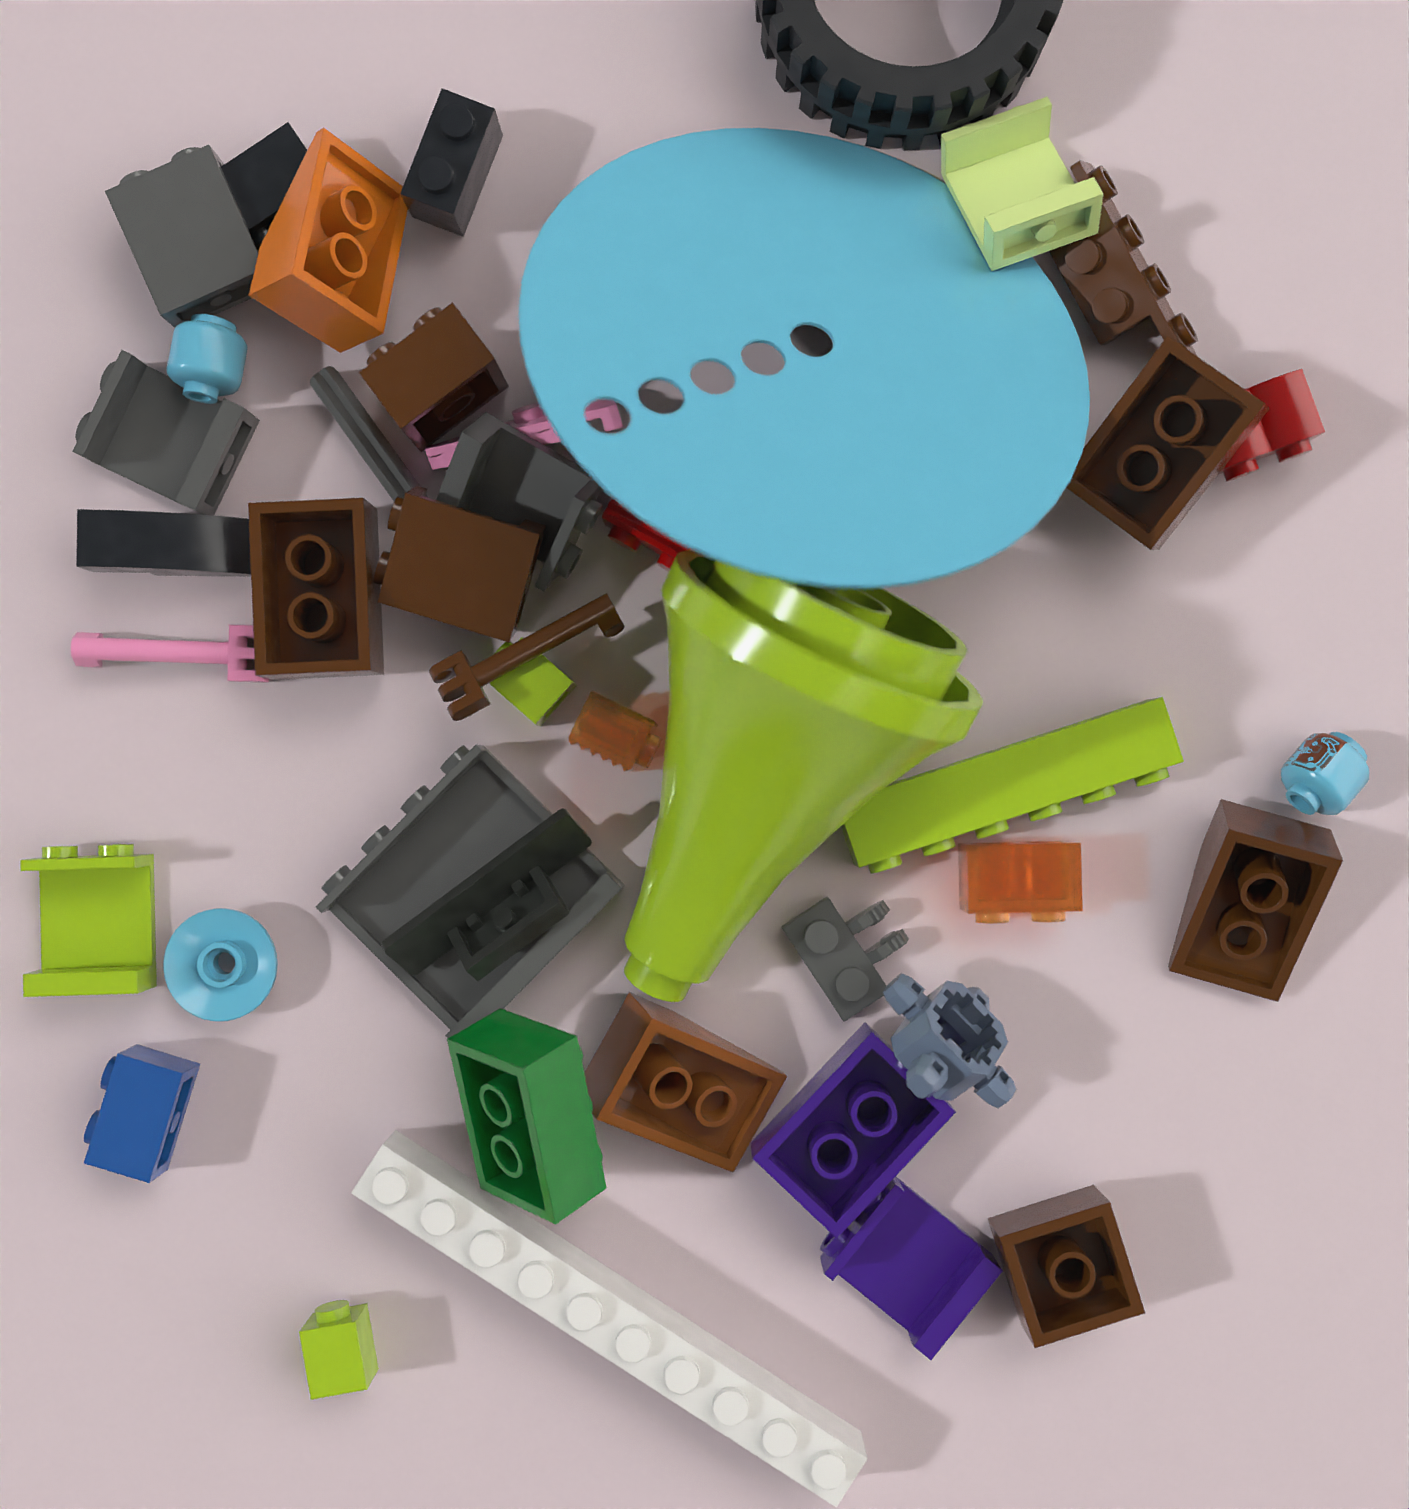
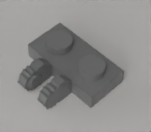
(836, 956)

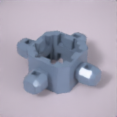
(938, 1064)

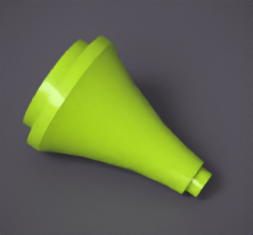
(776, 734)

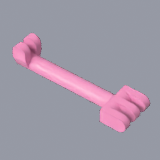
(92, 648)

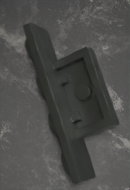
(496, 906)

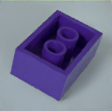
(848, 1131)

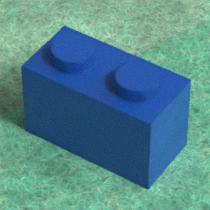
(140, 1112)

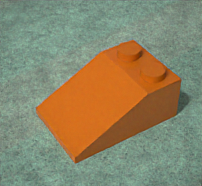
(333, 246)

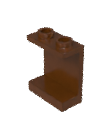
(458, 565)

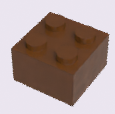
(434, 376)
(1066, 1265)

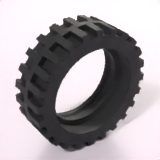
(898, 98)

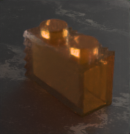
(615, 733)

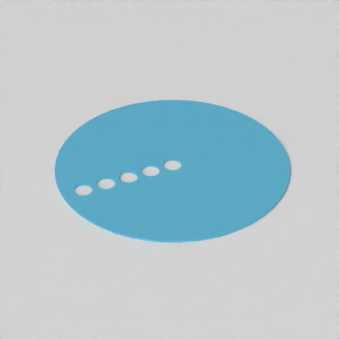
(872, 467)

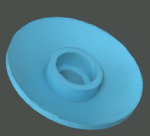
(194, 970)

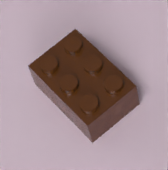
(1164, 444)
(315, 589)

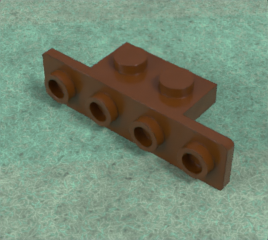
(1112, 276)

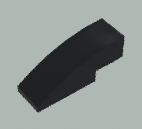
(162, 543)

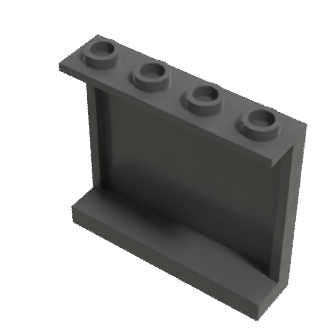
(437, 846)

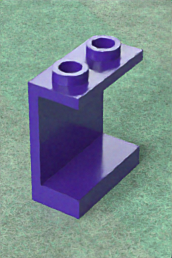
(912, 1265)

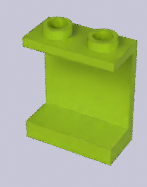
(94, 922)

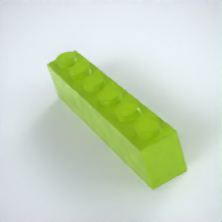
(1013, 781)

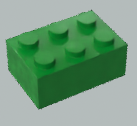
(528, 1114)

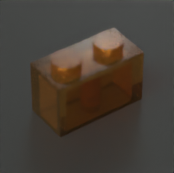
(1020, 879)

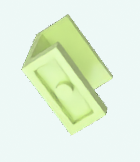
(1017, 186)

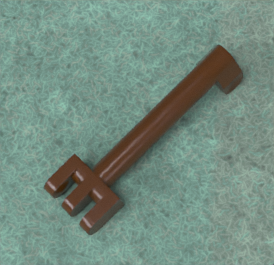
(471, 679)

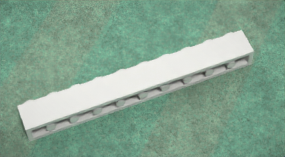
(613, 1317)

